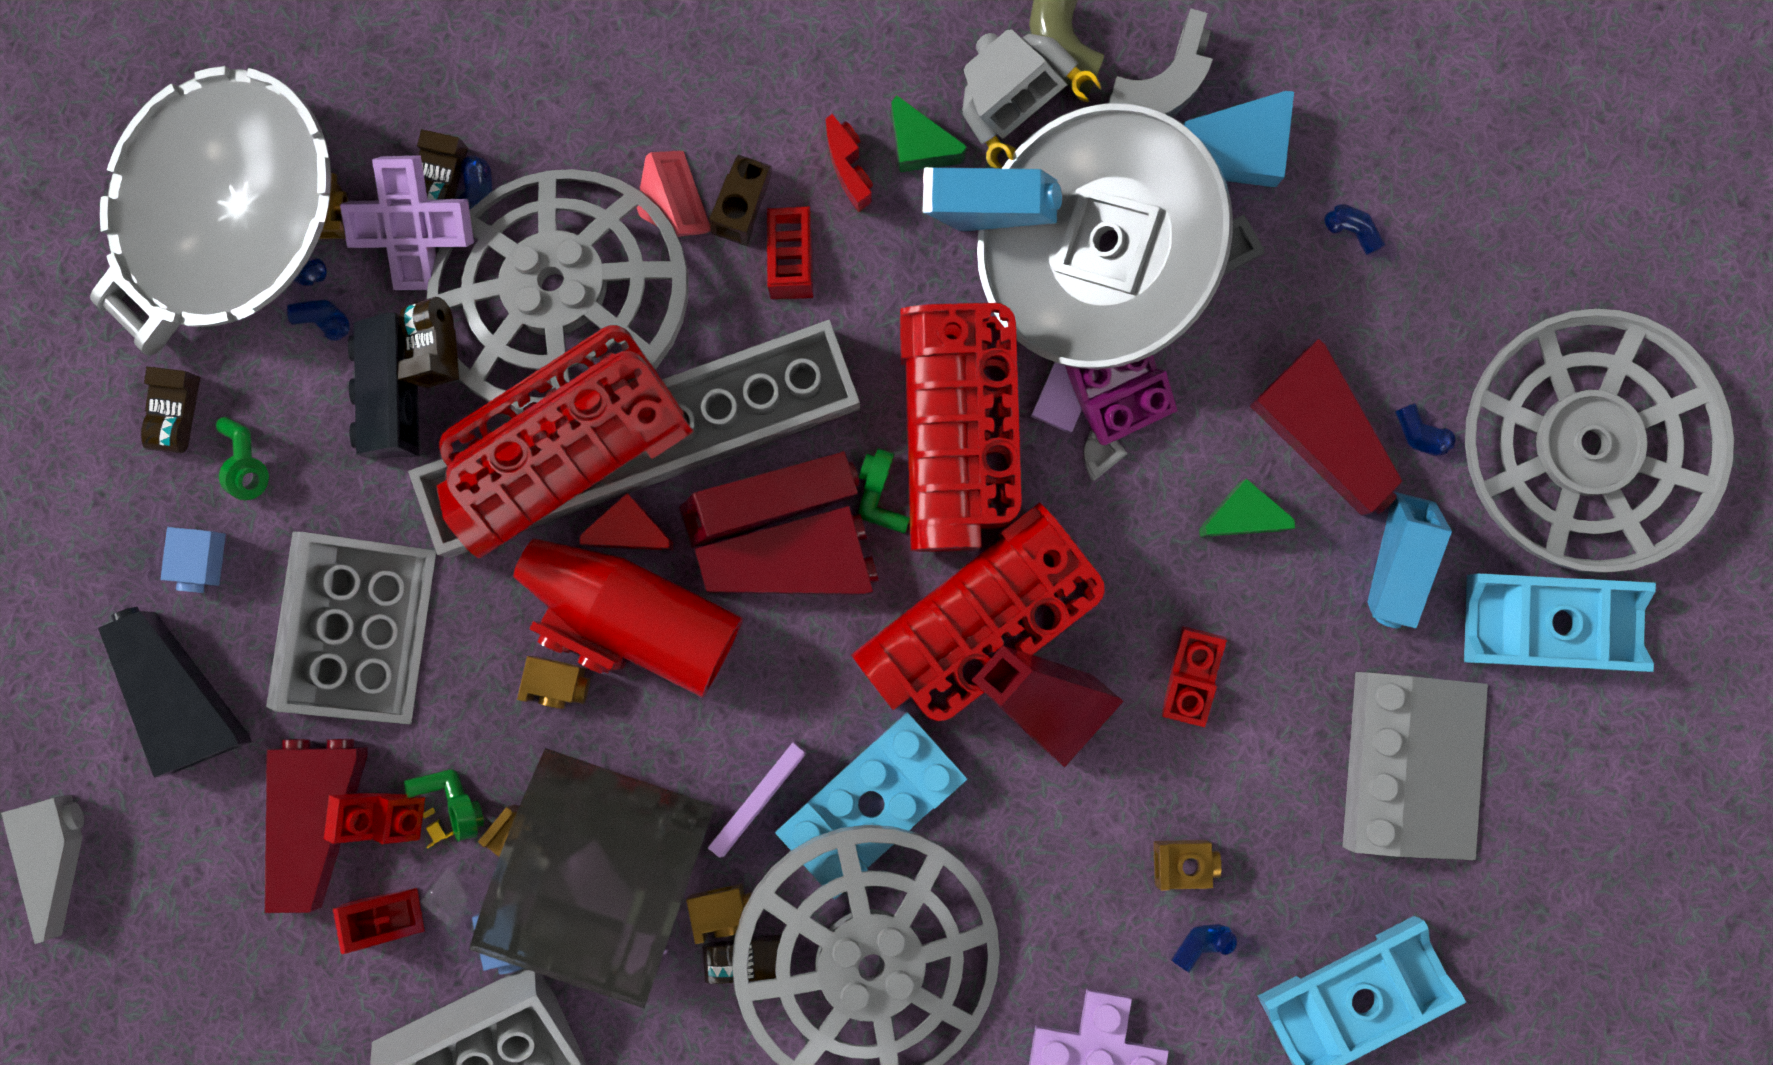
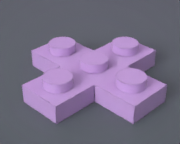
(406, 221)
(1099, 1039)

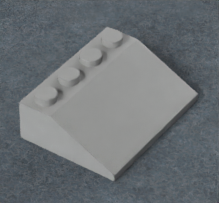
(351, 629)
(1415, 767)
(497, 1025)

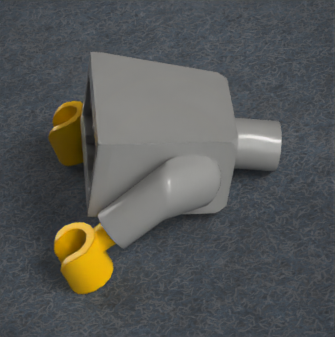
(1012, 82)

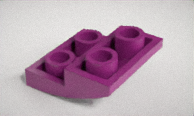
(1122, 397)

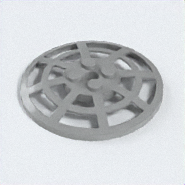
(562, 254)
(1621, 438)
(857, 936)

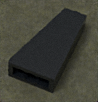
(167, 695)

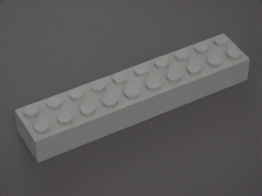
(727, 404)

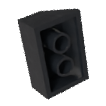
(383, 404)

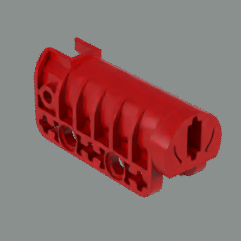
(952, 426)
(556, 443)
(976, 610)

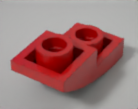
(844, 152)
(1193, 676)
(374, 817)

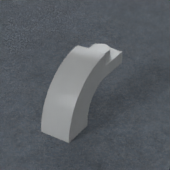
(1177, 84)

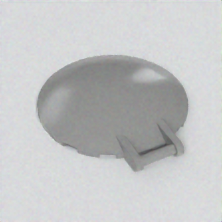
(211, 203)

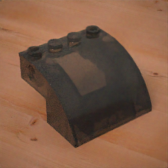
(591, 878)

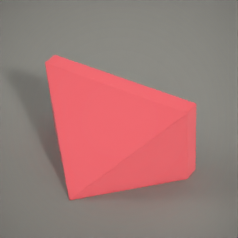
(672, 188)

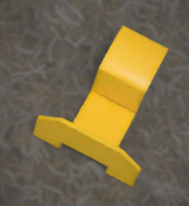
(435, 829)

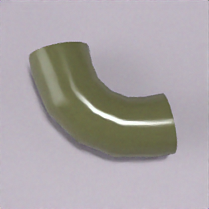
(1054, 20)

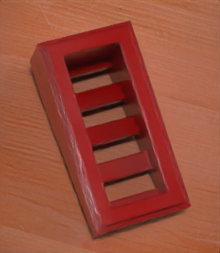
(780, 277)

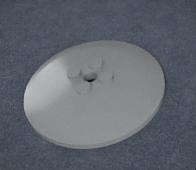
(1173, 225)

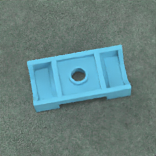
(1513, 617)
(899, 766)
(1408, 987)

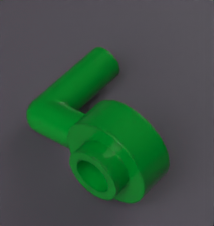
(241, 463)
(875, 473)
(463, 814)

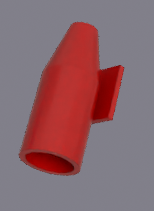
(621, 611)

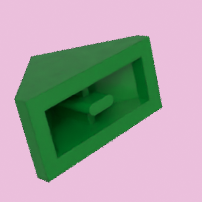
(921, 141)
(1246, 512)

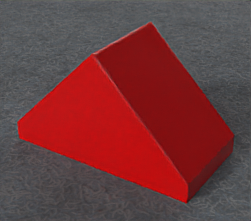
(626, 527)
(378, 920)

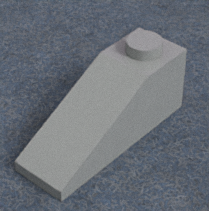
(45, 853)

